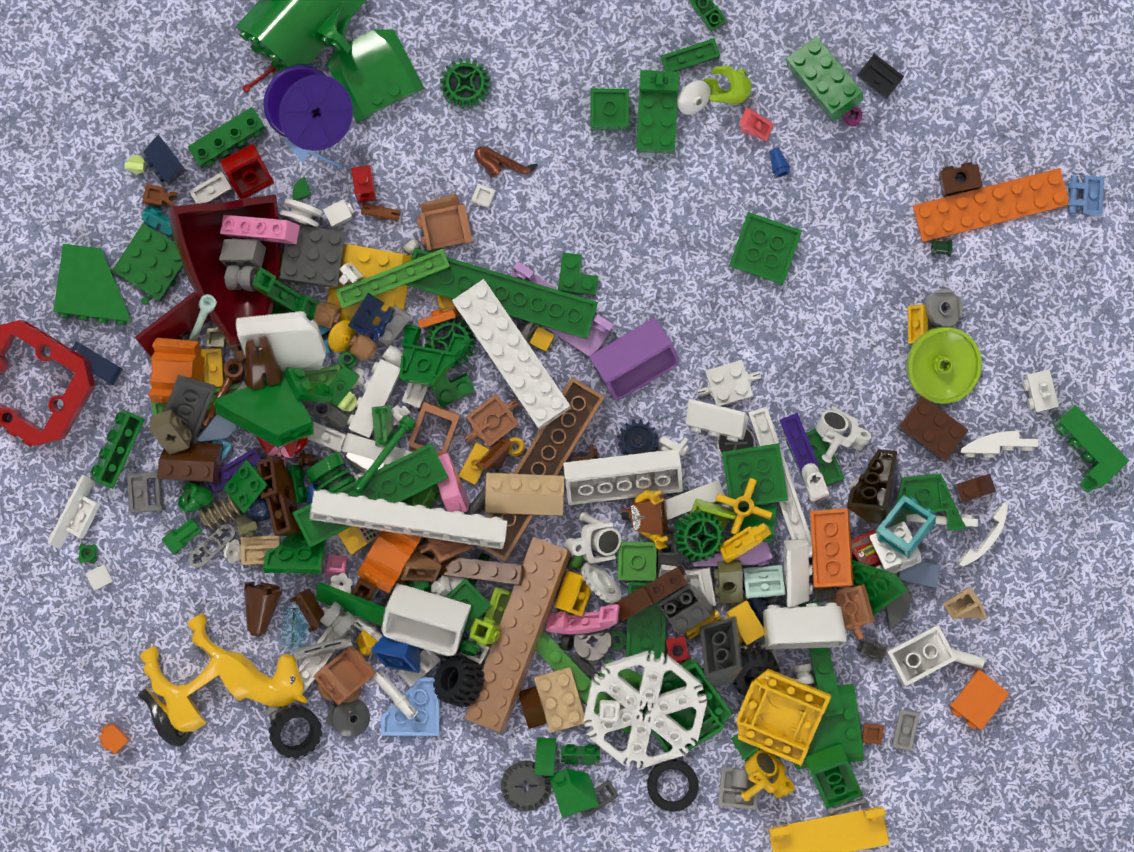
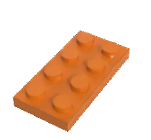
(831, 548)

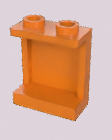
(978, 700)

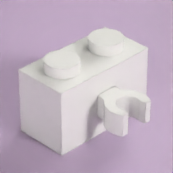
(1040, 391)

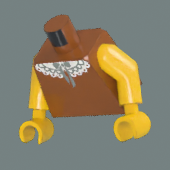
(649, 516)

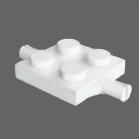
(729, 383)

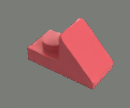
(755, 125)

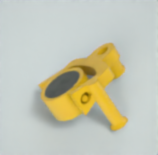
(761, 768)

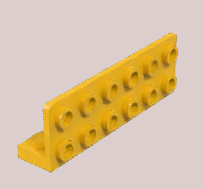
(832, 833)

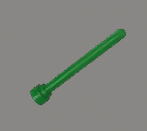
(406, 425)

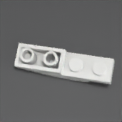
(991, 444)

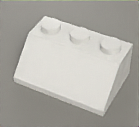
(716, 420)
(797, 571)

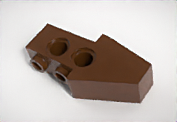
(279, 496)
(652, 592)

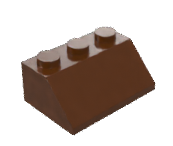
(196, 464)

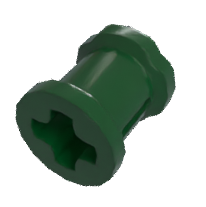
(941, 247)

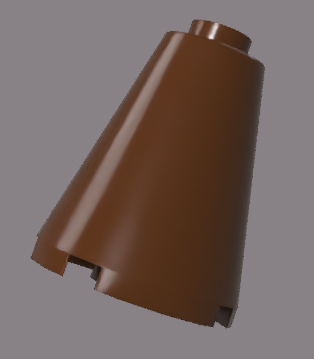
(260, 606)

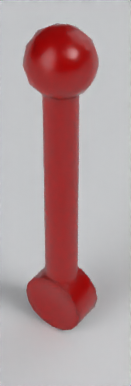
(246, 88)

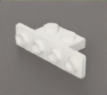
(76, 515)

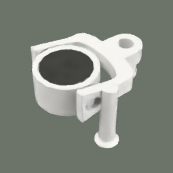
(832, 428)
(598, 536)

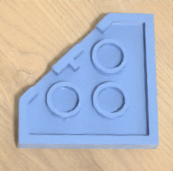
(427, 720)

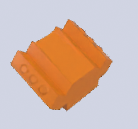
(172, 359)
(387, 559)

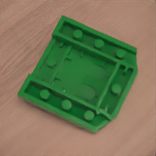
(375, 72)
(716, 709)
(839, 729)

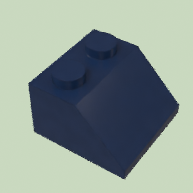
(163, 160)

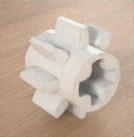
(398, 413)

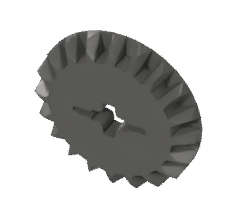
(516, 796)

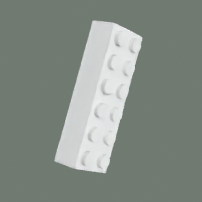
(622, 476)

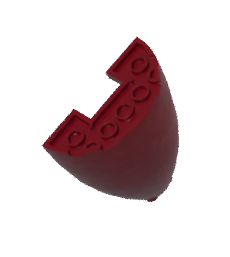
(199, 245)

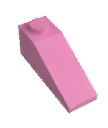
(451, 489)

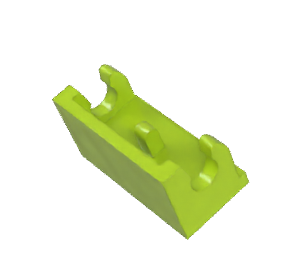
(499, 603)

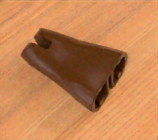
(261, 361)

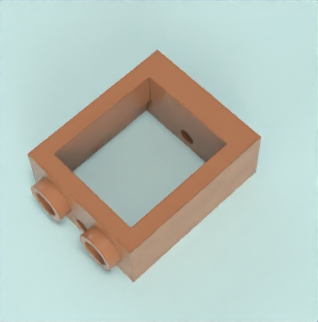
(439, 411)

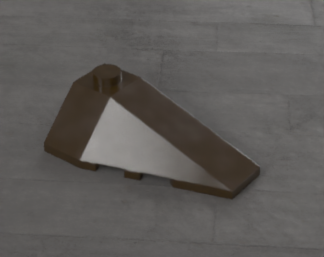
(873, 491)

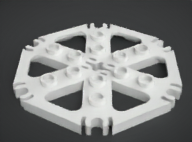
(648, 692)

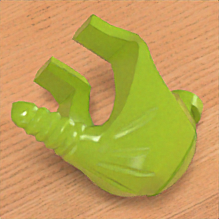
(739, 89)

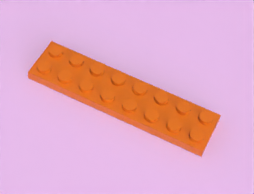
(991, 205)

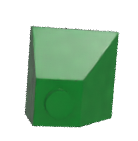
(573, 791)

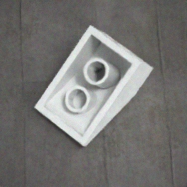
(920, 655)

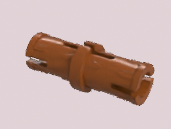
(380, 212)

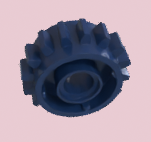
(637, 429)

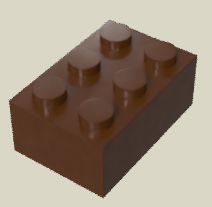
(932, 428)

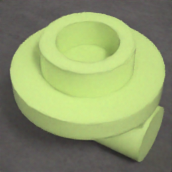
(135, 164)
(348, 403)

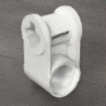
(814, 482)

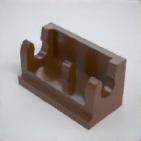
(309, 608)

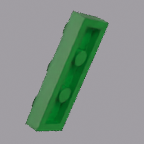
(690, 56)

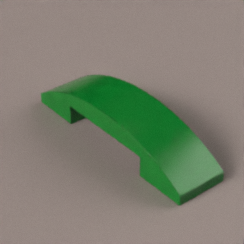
(283, 295)

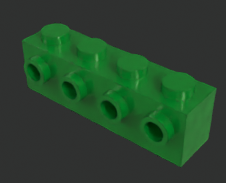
(226, 138)
(117, 448)

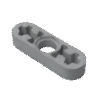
(197, 551)

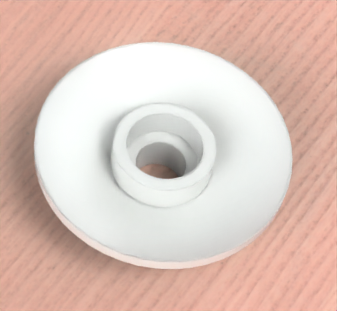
(693, 97)

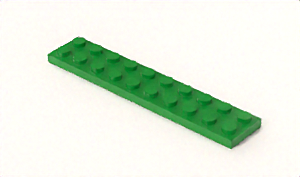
(517, 296)

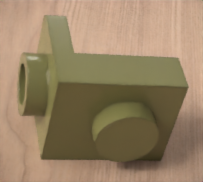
(246, 526)

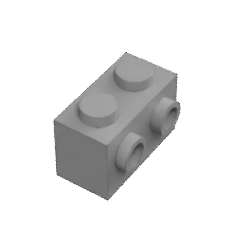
(242, 252)

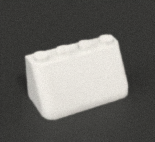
(425, 620)
(804, 627)

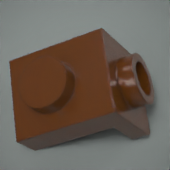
(593, 455)

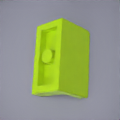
(722, 512)

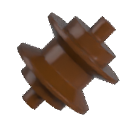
(306, 459)

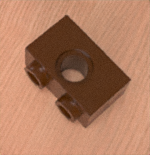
(971, 176)

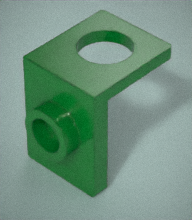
(744, 748)

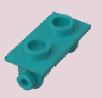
(153, 216)

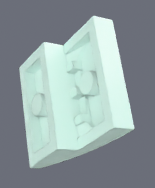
(764, 581)

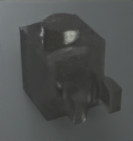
(871, 650)

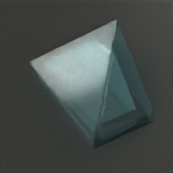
(294, 627)

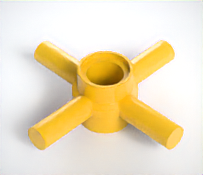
(735, 503)

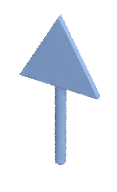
(302, 154)

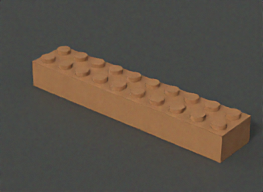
(549, 452)
(519, 634)

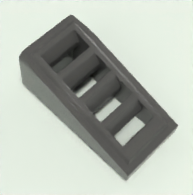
(611, 790)

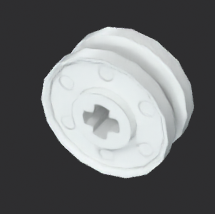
(301, 213)

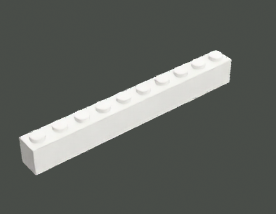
(408, 519)

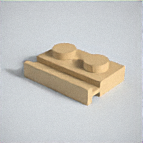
(254, 548)

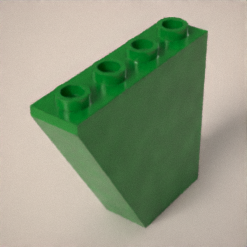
(89, 287)
(267, 413)

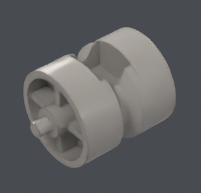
(239, 278)
(338, 619)

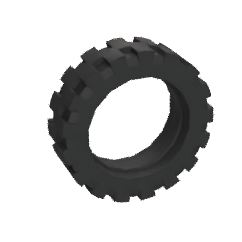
(285, 716)
(671, 805)

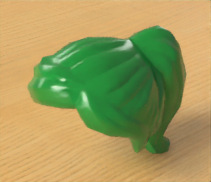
(194, 497)

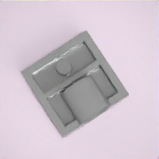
(732, 783)

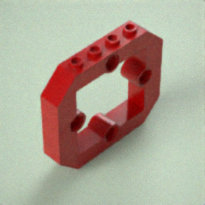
(73, 398)

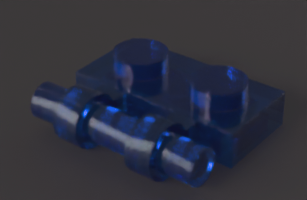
(366, 314)

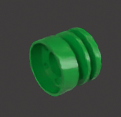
(329, 473)

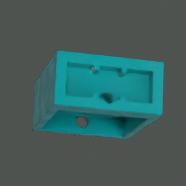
(896, 542)

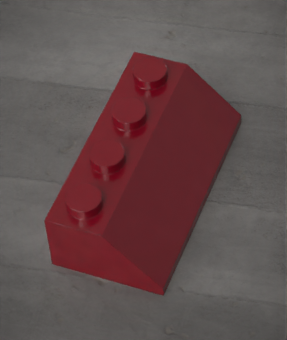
(173, 324)

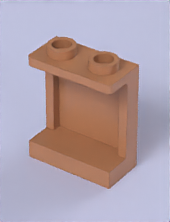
(444, 227)
(344, 674)

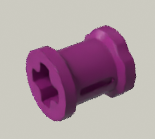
(852, 122)

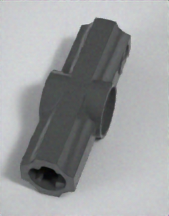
(332, 414)

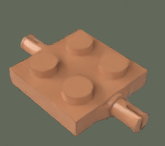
(492, 420)
(444, 549)
(855, 608)

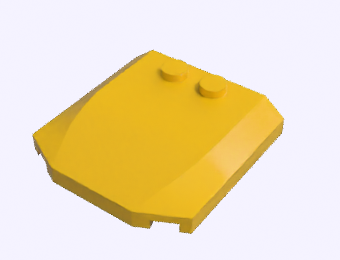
(369, 263)
(781, 715)

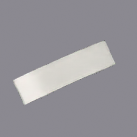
(684, 502)
(999, 517)

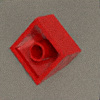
(247, 171)

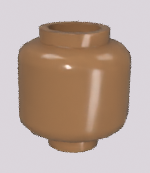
(362, 347)

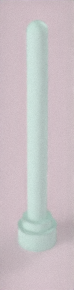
(206, 305)

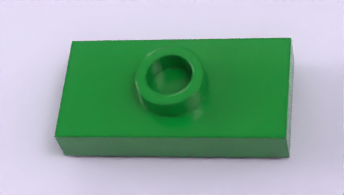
(342, 384)

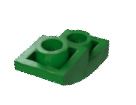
(708, 13)
(545, 756)

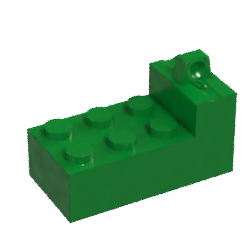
(657, 111)
(1093, 446)

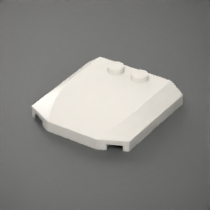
(292, 338)

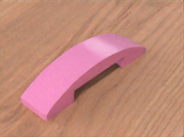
(589, 622)

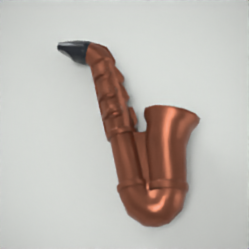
(490, 159)

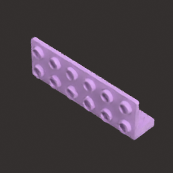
(599, 329)

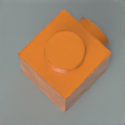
(113, 738)

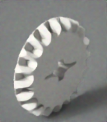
(601, 583)

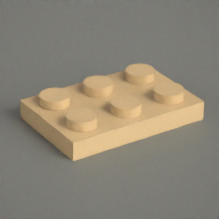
(560, 699)

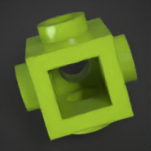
(479, 628)

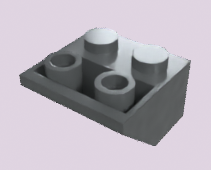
(686, 608)

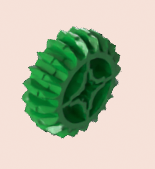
(476, 70)
(453, 325)
(700, 551)

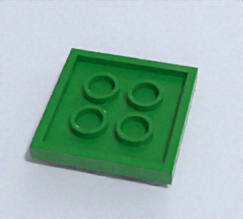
(765, 248)
(150, 262)
(758, 463)

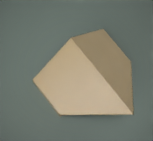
(965, 605)

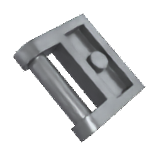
(139, 492)

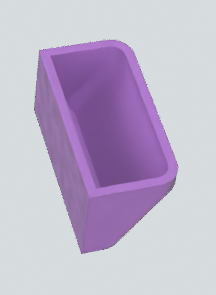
(635, 359)

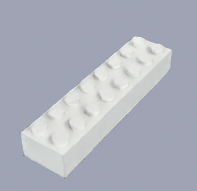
(511, 354)

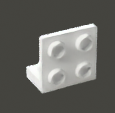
(890, 558)

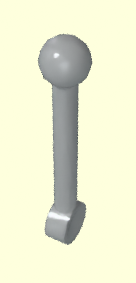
(831, 810)

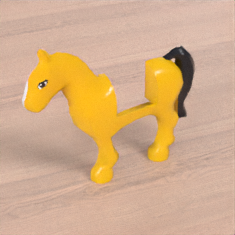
(237, 674)

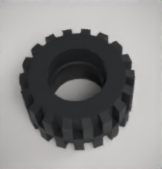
(750, 658)
(458, 681)

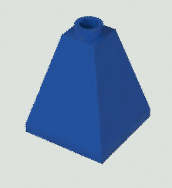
(397, 654)

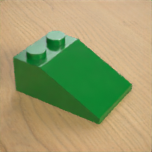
(833, 776)

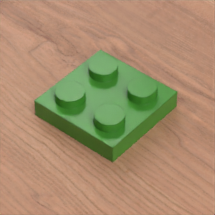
(637, 561)

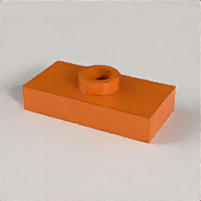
(438, 316)

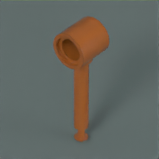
(229, 379)

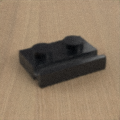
(880, 76)

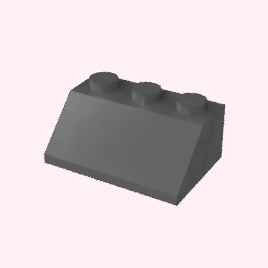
(721, 651)

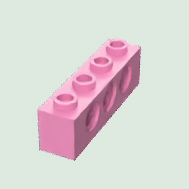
(261, 228)

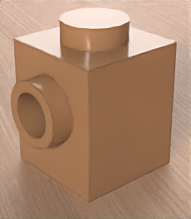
(327, 314)

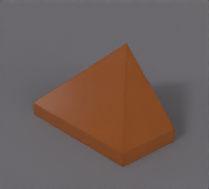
(495, 456)

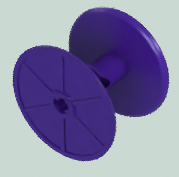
(308, 107)

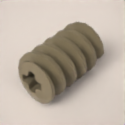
(219, 513)

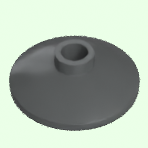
(342, 714)

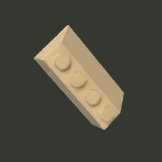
(524, 494)

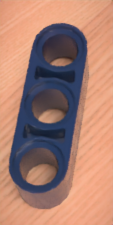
(100, 366)

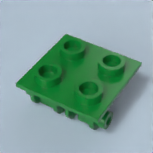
(245, 486)

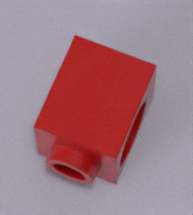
(670, 643)

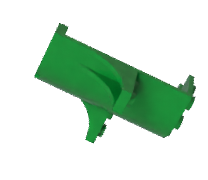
(297, 29)

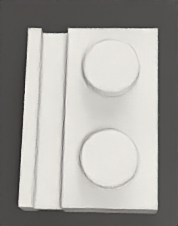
(703, 581)

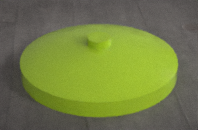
(944, 365)

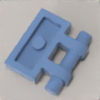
(1092, 195)

